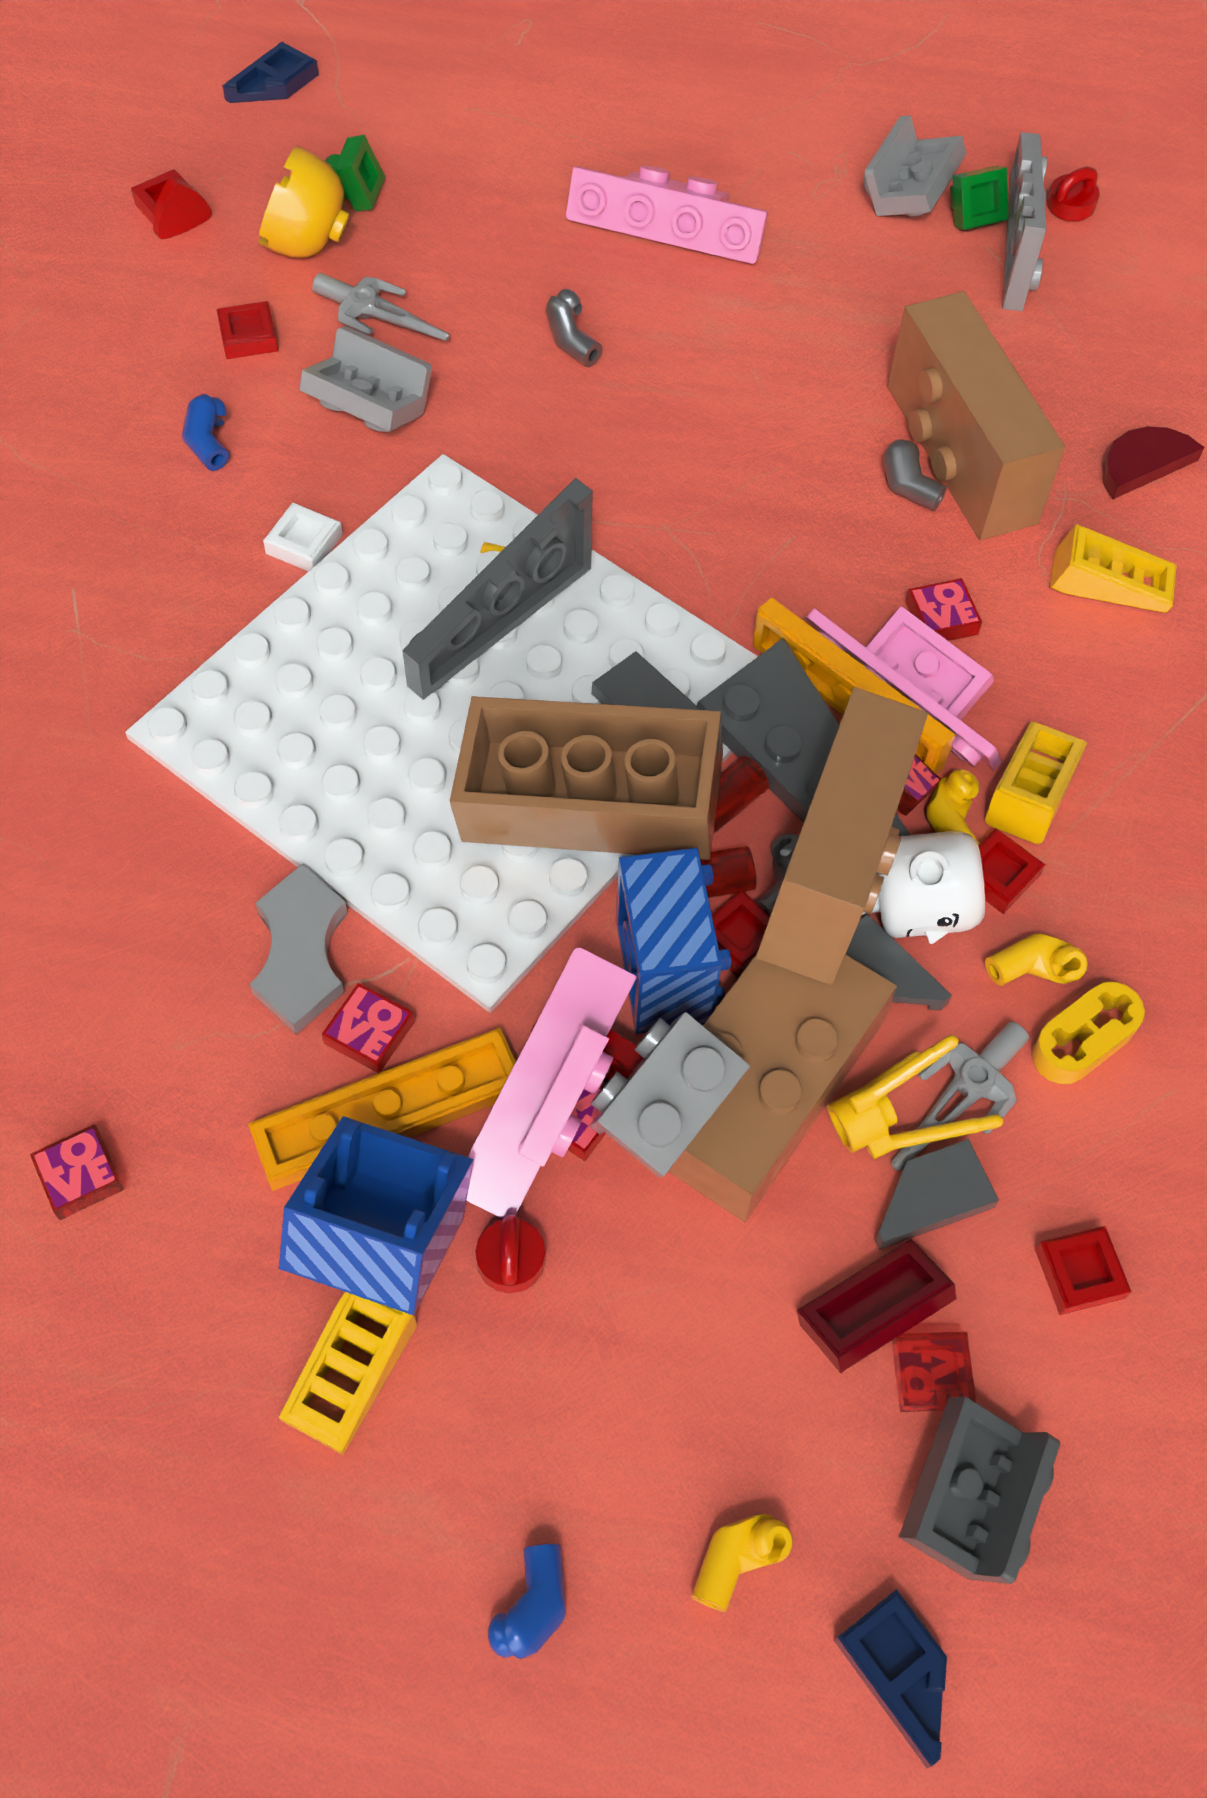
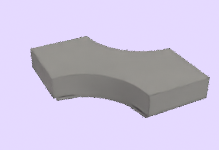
(297, 975)

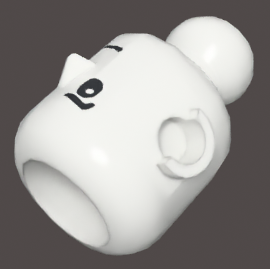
(933, 887)

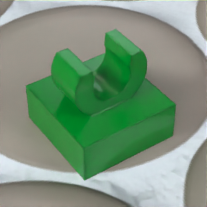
(358, 172)
(980, 197)

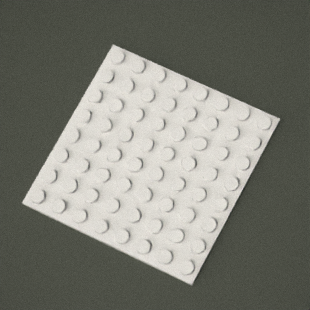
(347, 770)

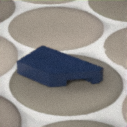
(272, 76)
(901, 1670)

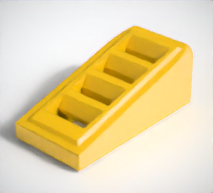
(1093, 566)
(1034, 784)
(327, 1355)

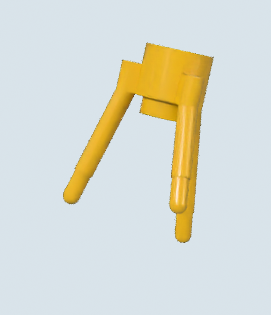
(866, 1113)

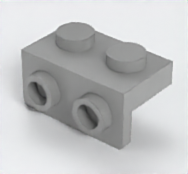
(910, 172)
(369, 381)
(668, 1093)

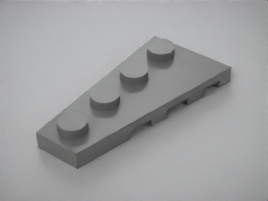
(1025, 223)

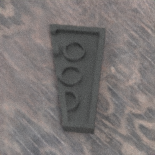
(510, 589)
(779, 723)

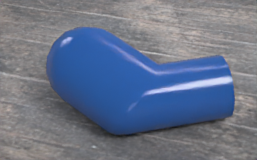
(198, 429)
(537, 1611)

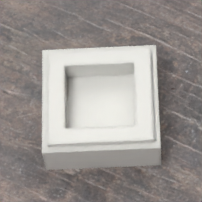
(302, 537)

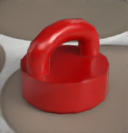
(1074, 195)
(510, 1255)

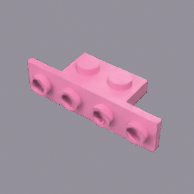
(667, 211)
(925, 672)
(546, 1082)

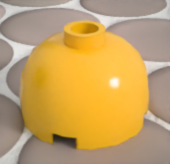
(304, 208)

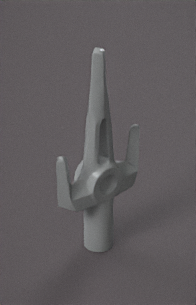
(365, 303)
(974, 1078)

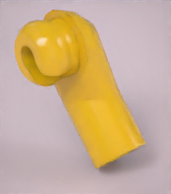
(952, 801)
(1040, 957)
(736, 1550)

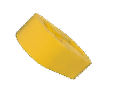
(1079, 1022)

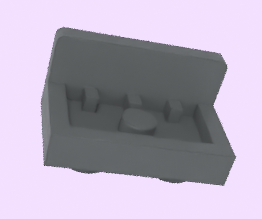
(980, 1493)

